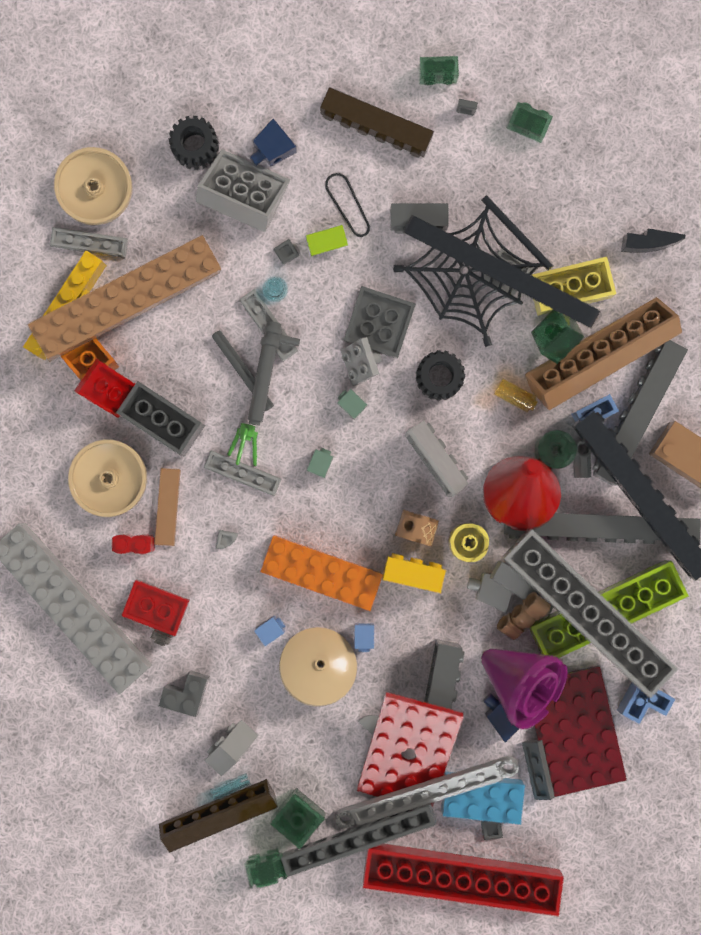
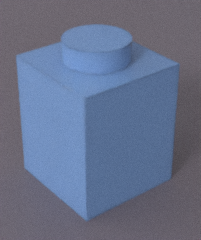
(270, 630)
(364, 636)

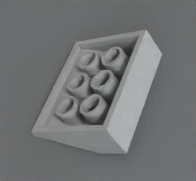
(242, 190)
(436, 458)

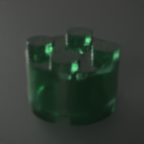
(566, 449)
(265, 869)

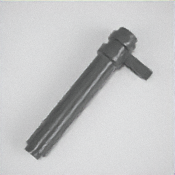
(270, 343)

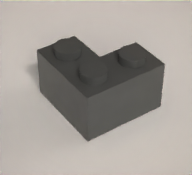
(186, 699)

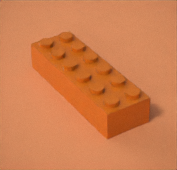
(321, 572)

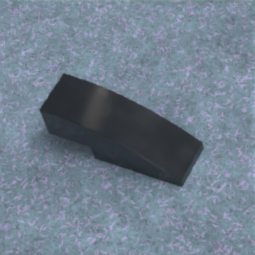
(650, 241)

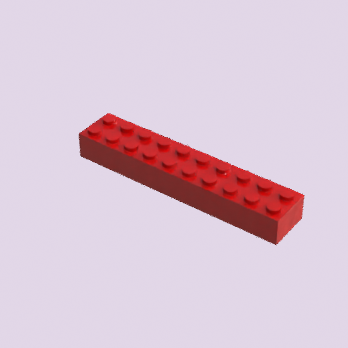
(463, 879)

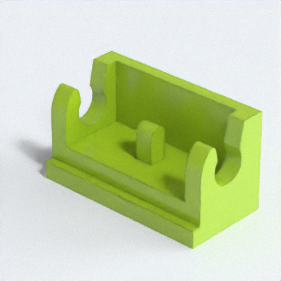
(326, 240)

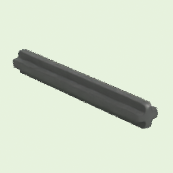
(237, 363)

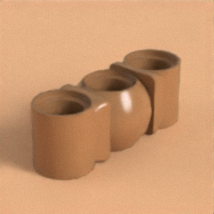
(523, 616)

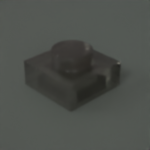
(161, 638)

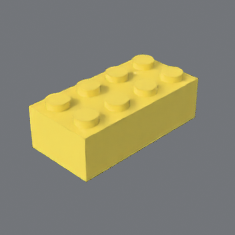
(586, 281)

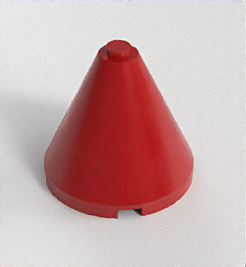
(521, 493)

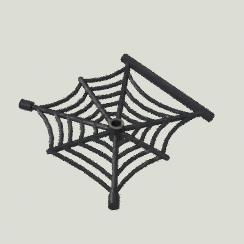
(544, 262)

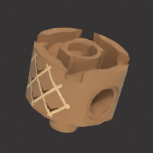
(417, 528)

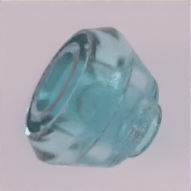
(269, 289)

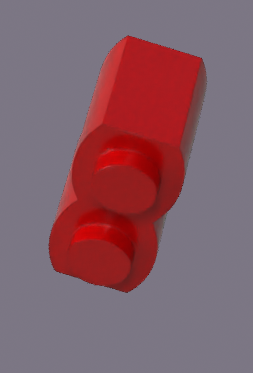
(137, 544)

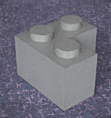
(229, 750)

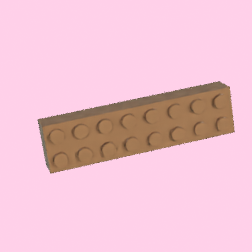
(604, 353)

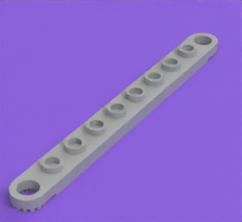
(427, 792)

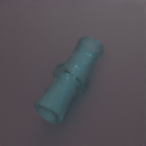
(230, 786)

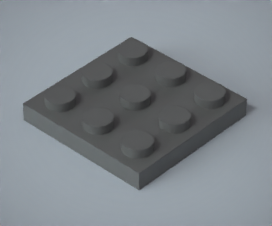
(381, 320)

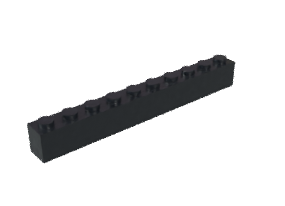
(640, 492)

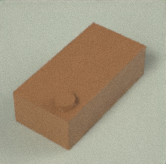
(679, 451)

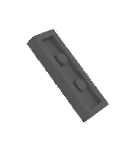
(538, 770)

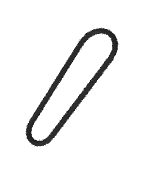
(358, 204)

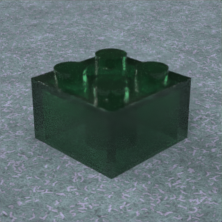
(557, 336)
(297, 818)

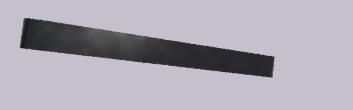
(502, 271)

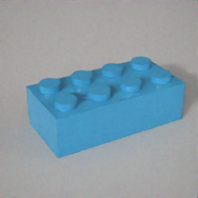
(493, 802)

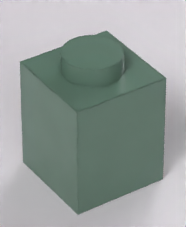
(351, 403)
(320, 462)

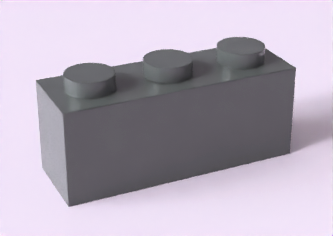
(432, 213)

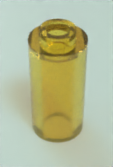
(515, 395)

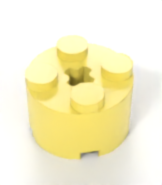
(479, 544)

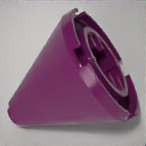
(524, 683)

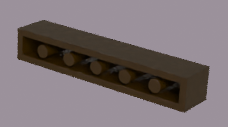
(376, 122)
(217, 815)

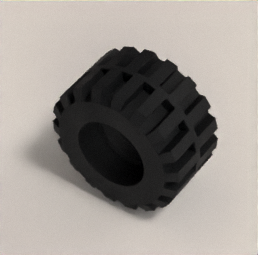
(189, 128)
(447, 360)

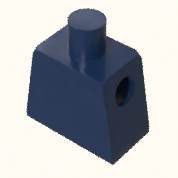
(272, 145)
(498, 718)

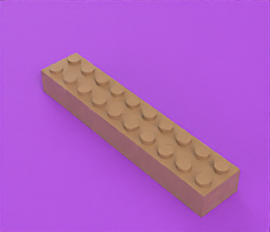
(124, 298)

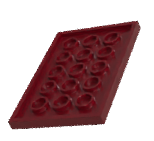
(581, 736)

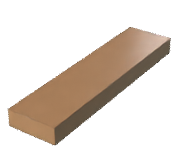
(167, 507)

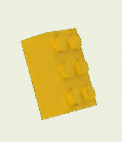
(414, 573)

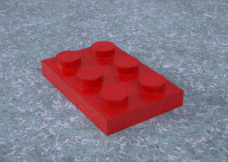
(104, 387)
(155, 607)

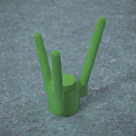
(245, 433)

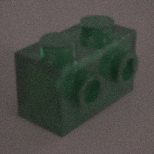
(438, 70)

